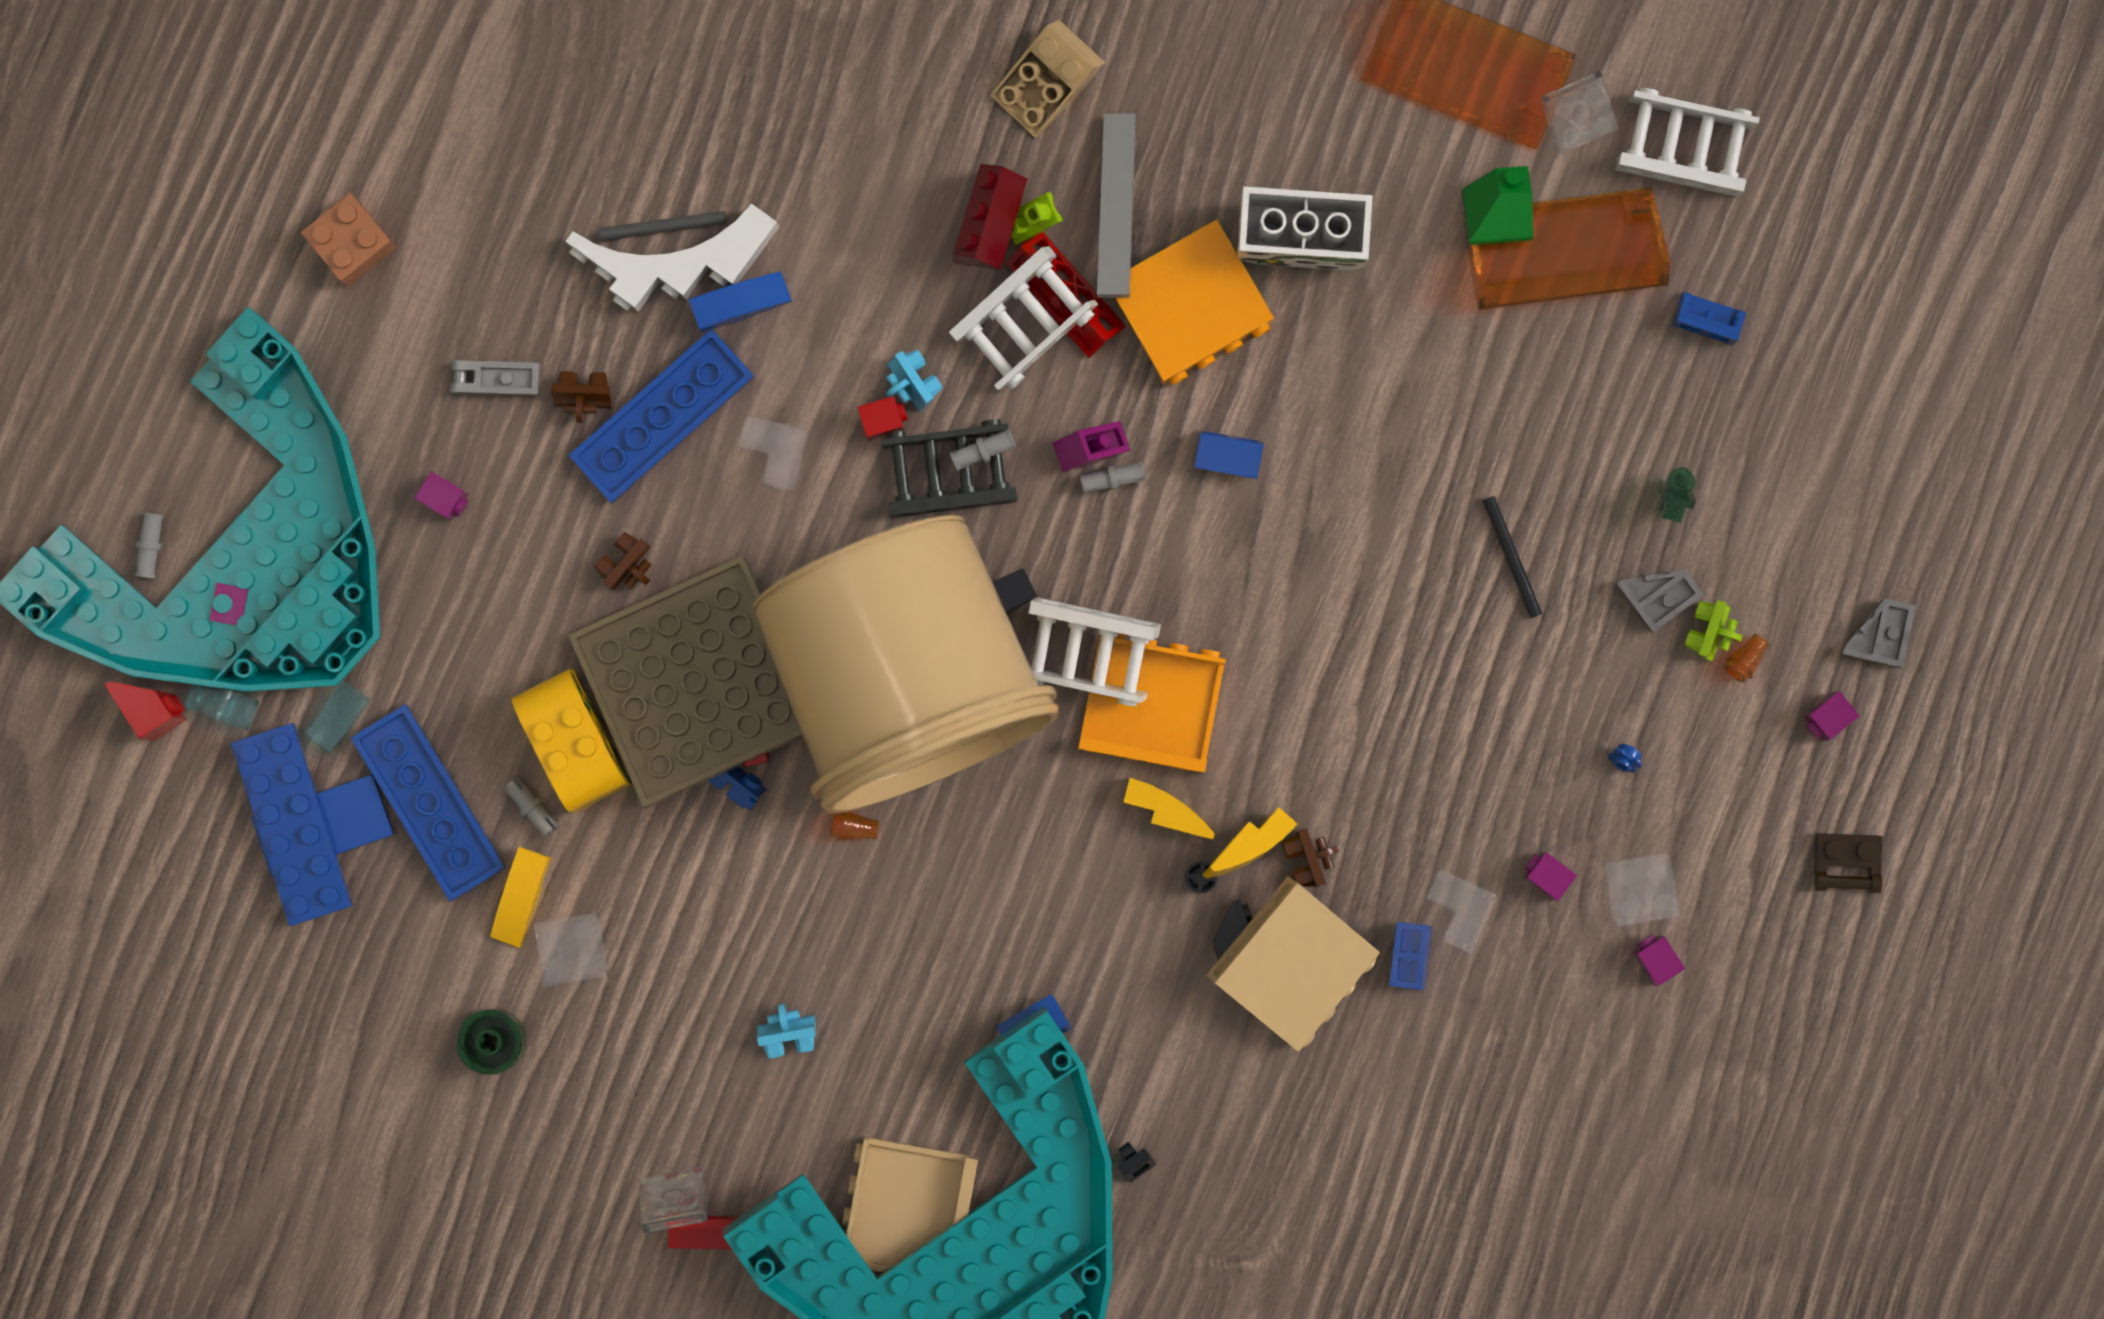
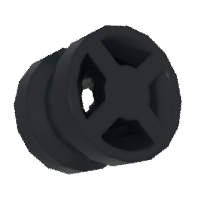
(1193, 876)

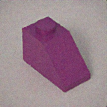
(1091, 446)

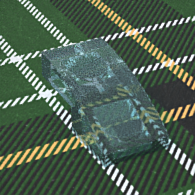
(223, 705)
(337, 717)

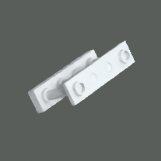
(1696, 173)
(994, 307)
(1109, 627)

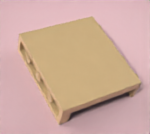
(1293, 964)
(904, 1198)

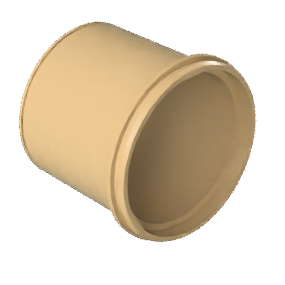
(900, 663)

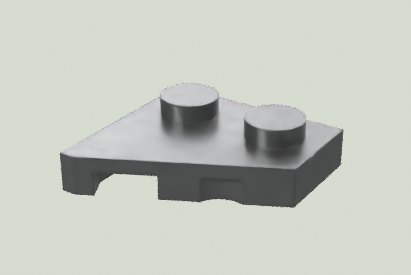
(1660, 596)
(1883, 634)

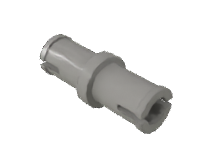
(983, 449)
(1113, 477)
(148, 545)
(531, 807)

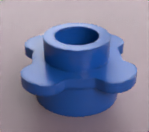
(1626, 758)

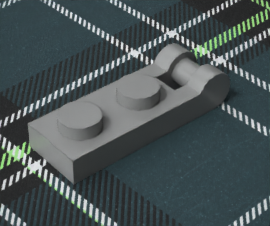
(496, 378)

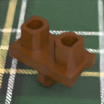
(579, 397)
(634, 551)
(1312, 872)

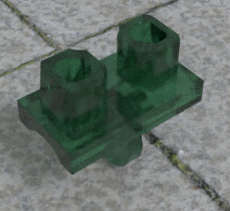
(1677, 494)

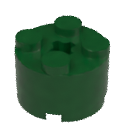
(509, 1047)

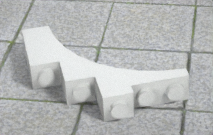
(637, 276)

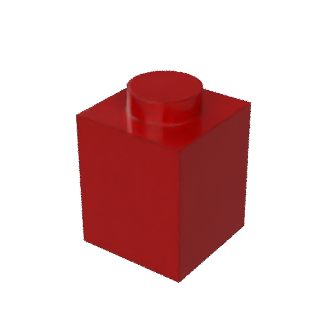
(882, 417)

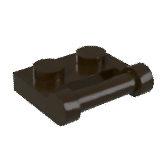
(1848, 851)

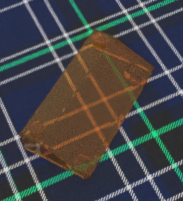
(1468, 67)
(1575, 251)

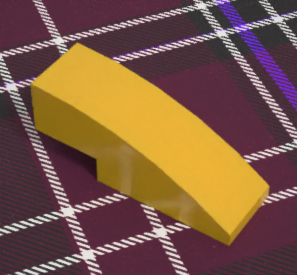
(1166, 809)
(1251, 844)
(520, 896)

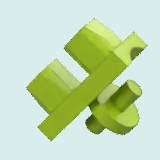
(1035, 218)
(1708, 643)

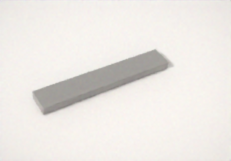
(1116, 206)

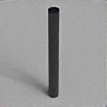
(1512, 557)

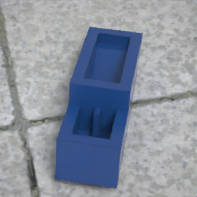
(739, 301)

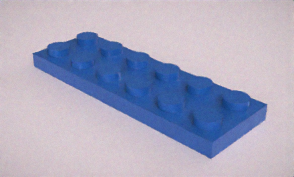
(661, 416)
(428, 802)
(291, 824)

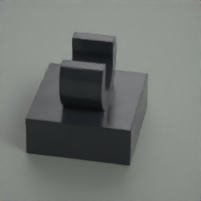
(1136, 1162)

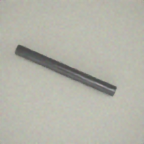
(663, 225)

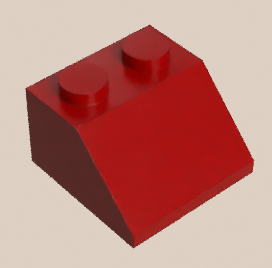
(147, 710)

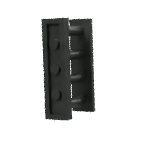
(936, 497)

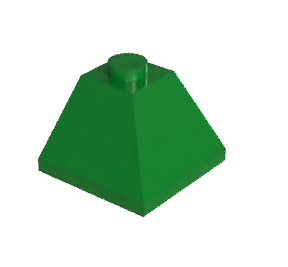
(1499, 207)

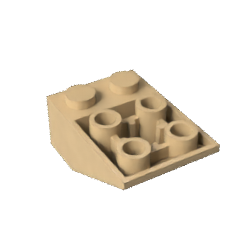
(1047, 78)

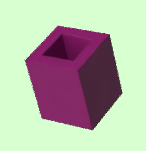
(442, 496)
(239, 599)
(1830, 716)
(1549, 875)
(1657, 959)

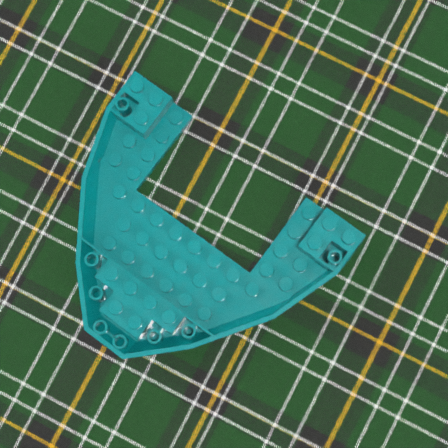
(295, 547)
(1019, 1255)

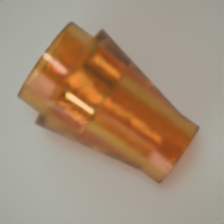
(1745, 660)
(853, 826)

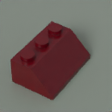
(989, 217)

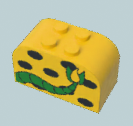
(570, 741)

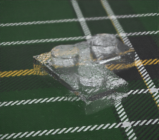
(782, 443)
(1470, 907)

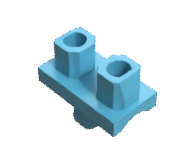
(908, 384)
(786, 1027)

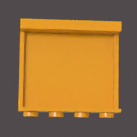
(1193, 303)
(1173, 721)

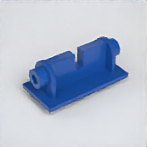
(745, 786)

